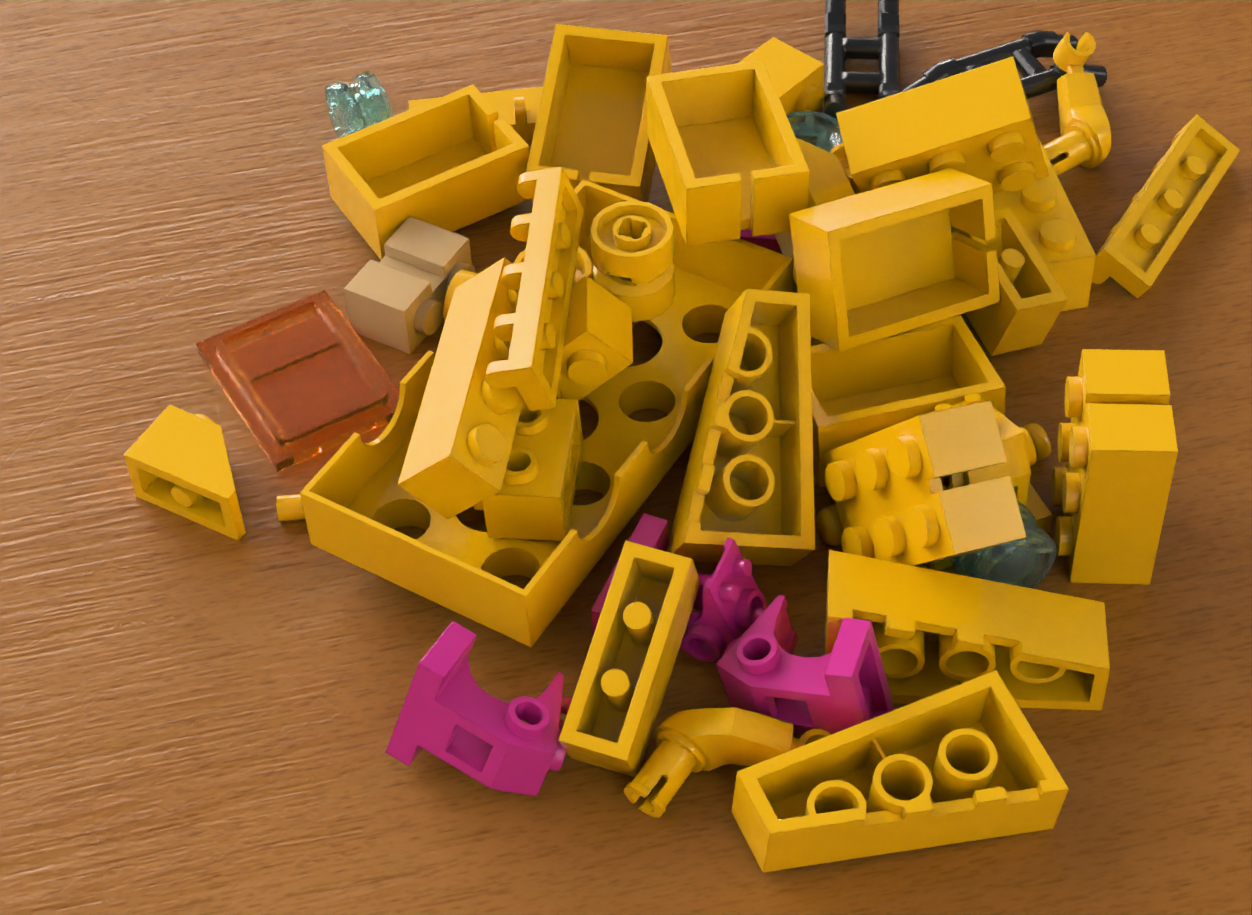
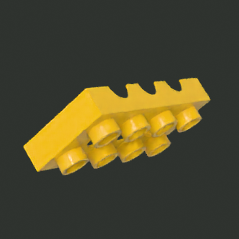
(357, 494)

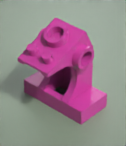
(723, 598)
(812, 691)
(475, 730)

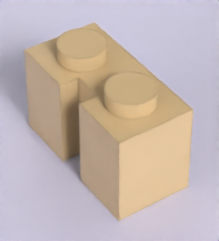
(406, 291)

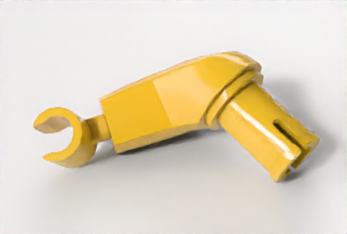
(1082, 119)
(705, 741)

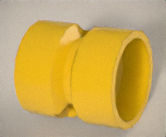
(635, 256)

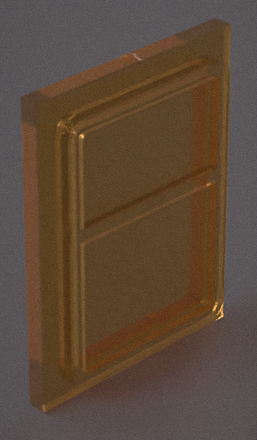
(301, 379)

